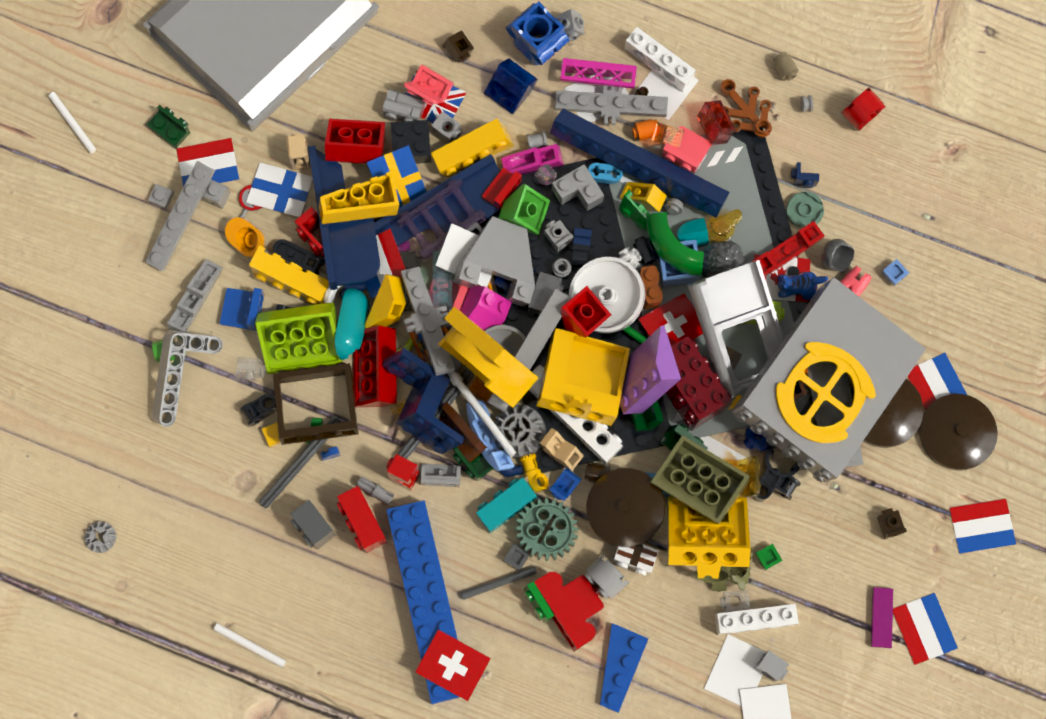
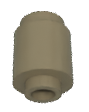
(785, 66)

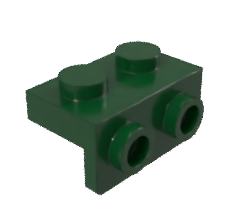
(648, 419)
(675, 432)
(477, 468)

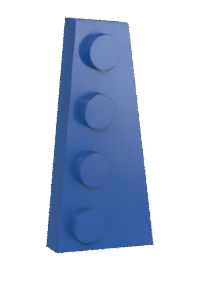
(622, 661)

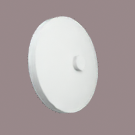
(617, 288)

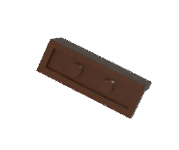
(472, 444)

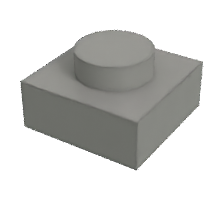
(161, 196)

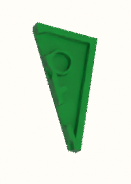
(633, 211)

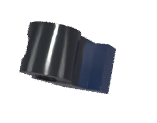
(581, 246)

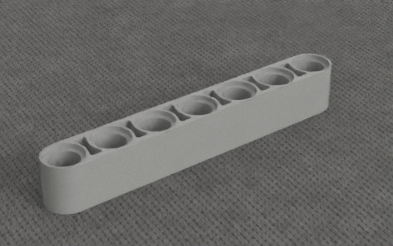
(537, 337)

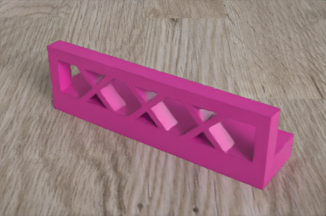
(598, 69)

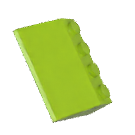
(298, 337)

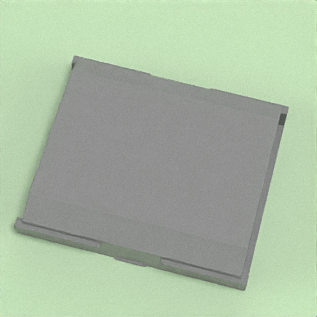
(256, 49)

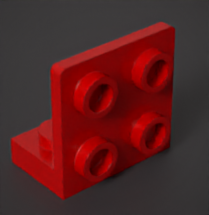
(308, 223)

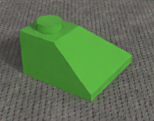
(525, 209)

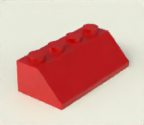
(372, 382)

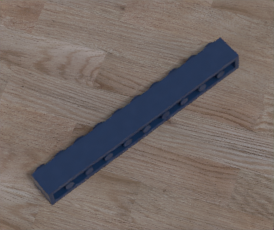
(639, 162)

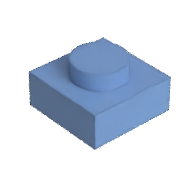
(895, 272)

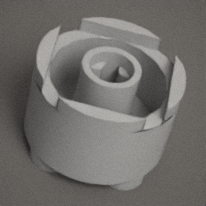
(606, 576)

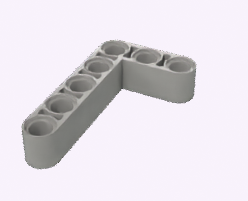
(176, 369)

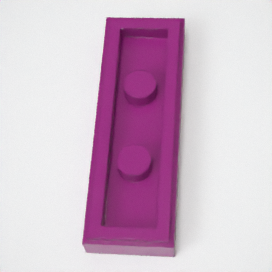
(882, 617)

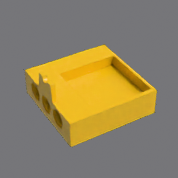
(583, 377)
(703, 543)

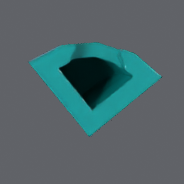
(694, 230)

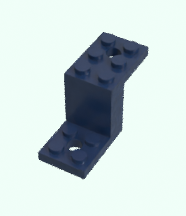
(423, 400)

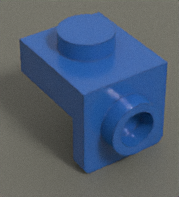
(565, 485)

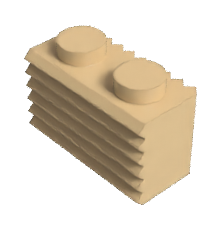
(298, 151)

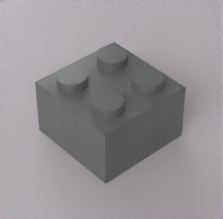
(313, 525)

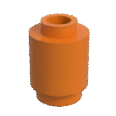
(644, 129)

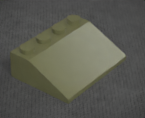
(700, 480)

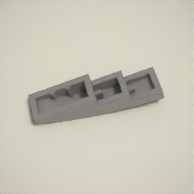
(195, 296)

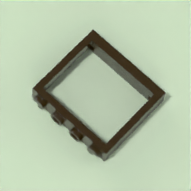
(315, 432)

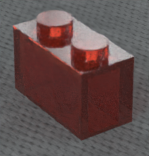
(716, 122)

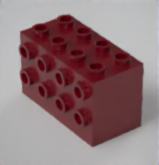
(699, 391)

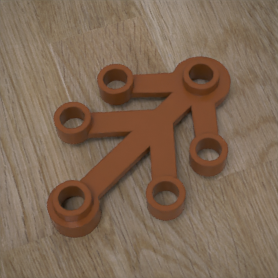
(747, 111)

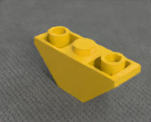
(388, 303)

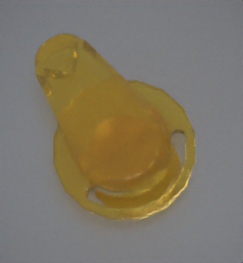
(724, 226)

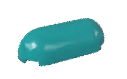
(351, 322)

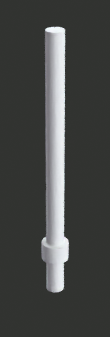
(457, 380)

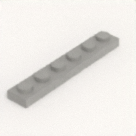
(180, 216)

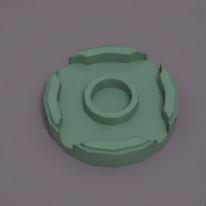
(804, 209)

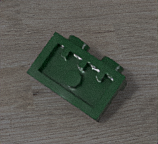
(169, 127)

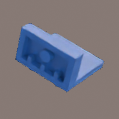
(242, 308)

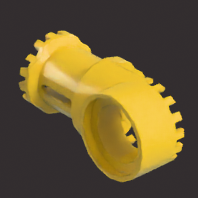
(532, 472)

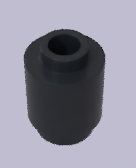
(645, 250)

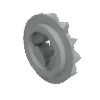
(109, 537)

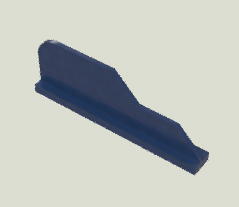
(475, 182)
(348, 245)

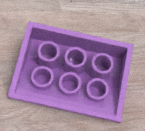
(649, 373)

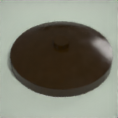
(898, 420)
(958, 432)
(625, 507)

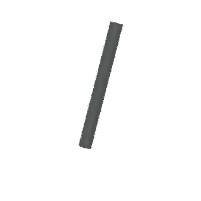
(498, 583)

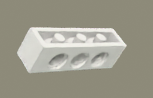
(659, 59)
(756, 619)

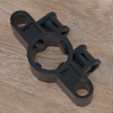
(775, 481)

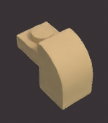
(561, 450)

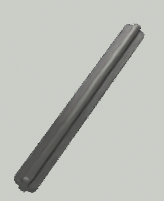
(449, 397)
(294, 469)

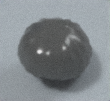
(837, 255)

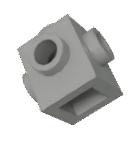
(572, 24)

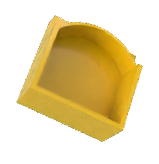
(486, 358)

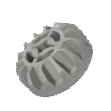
(537, 429)

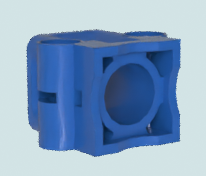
(537, 21)

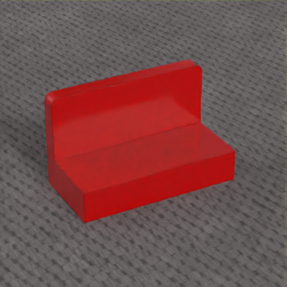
(502, 187)

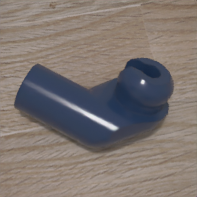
(360, 286)
(517, 470)

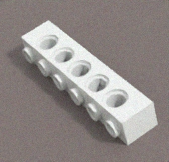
(588, 438)

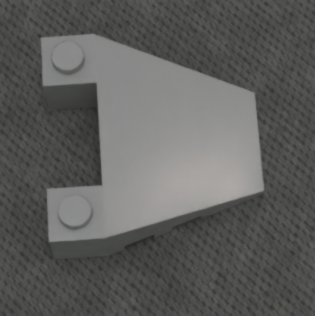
(504, 252)

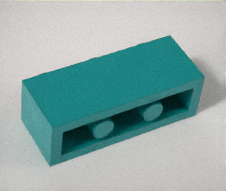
(505, 504)

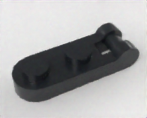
(293, 253)

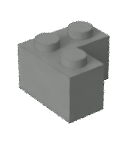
(580, 184)

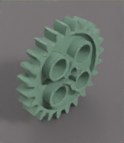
(531, 520)

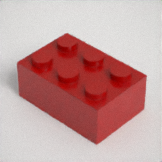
(354, 140)
(361, 520)

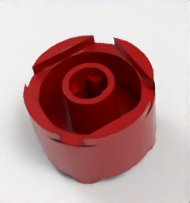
(863, 109)

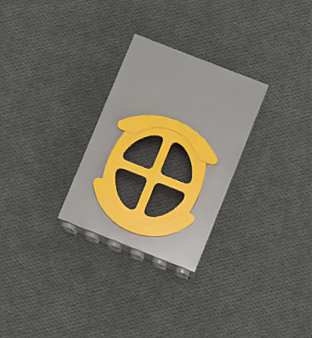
(860, 342)

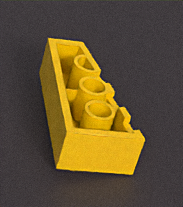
(472, 147)
(361, 201)
(288, 277)

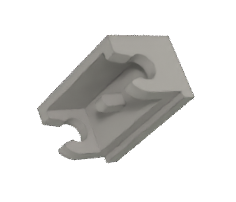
(440, 475)

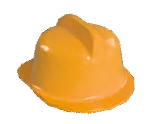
(244, 236)

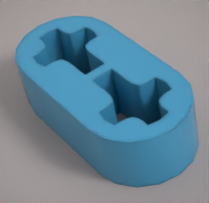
(604, 173)

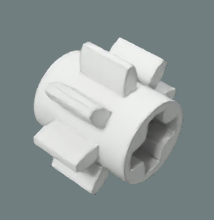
(631, 256)

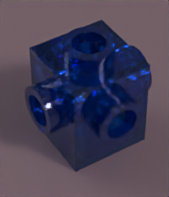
(753, 443)

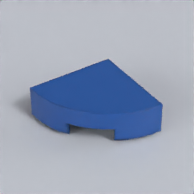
(332, 452)

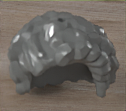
(721, 257)

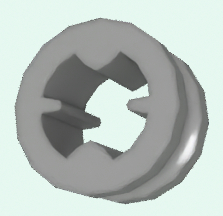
(806, 103)

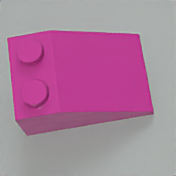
(485, 307)

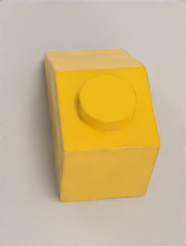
(646, 194)

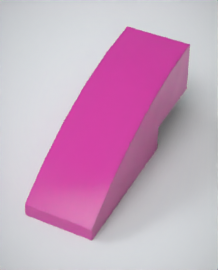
(532, 159)

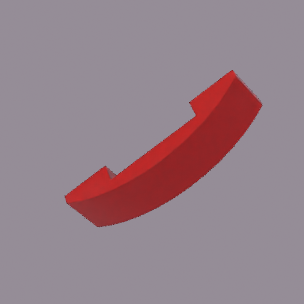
(790, 248)

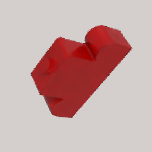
(571, 606)

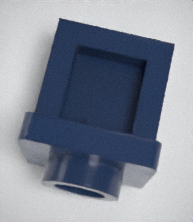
(807, 180)

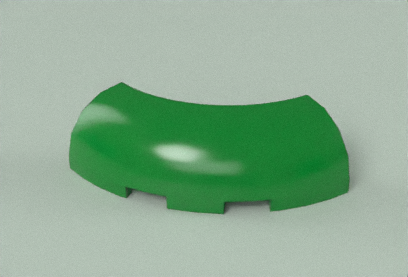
(670, 249)

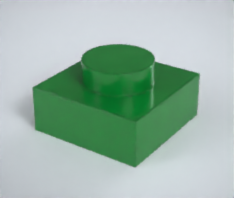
(768, 557)

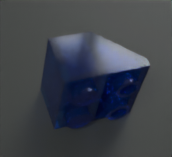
(510, 85)

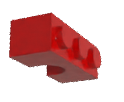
(402, 471)

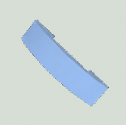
(495, 457)

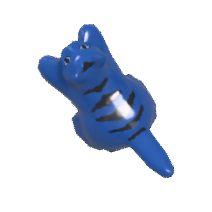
(802, 284)

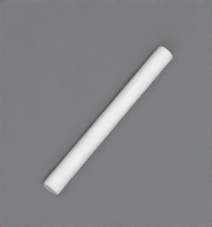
(71, 121)
(249, 645)

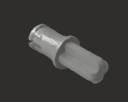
(375, 490)

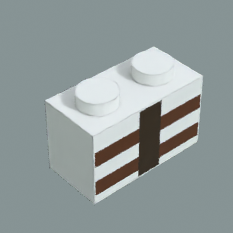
(638, 557)

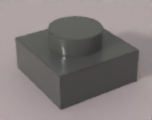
(516, 557)

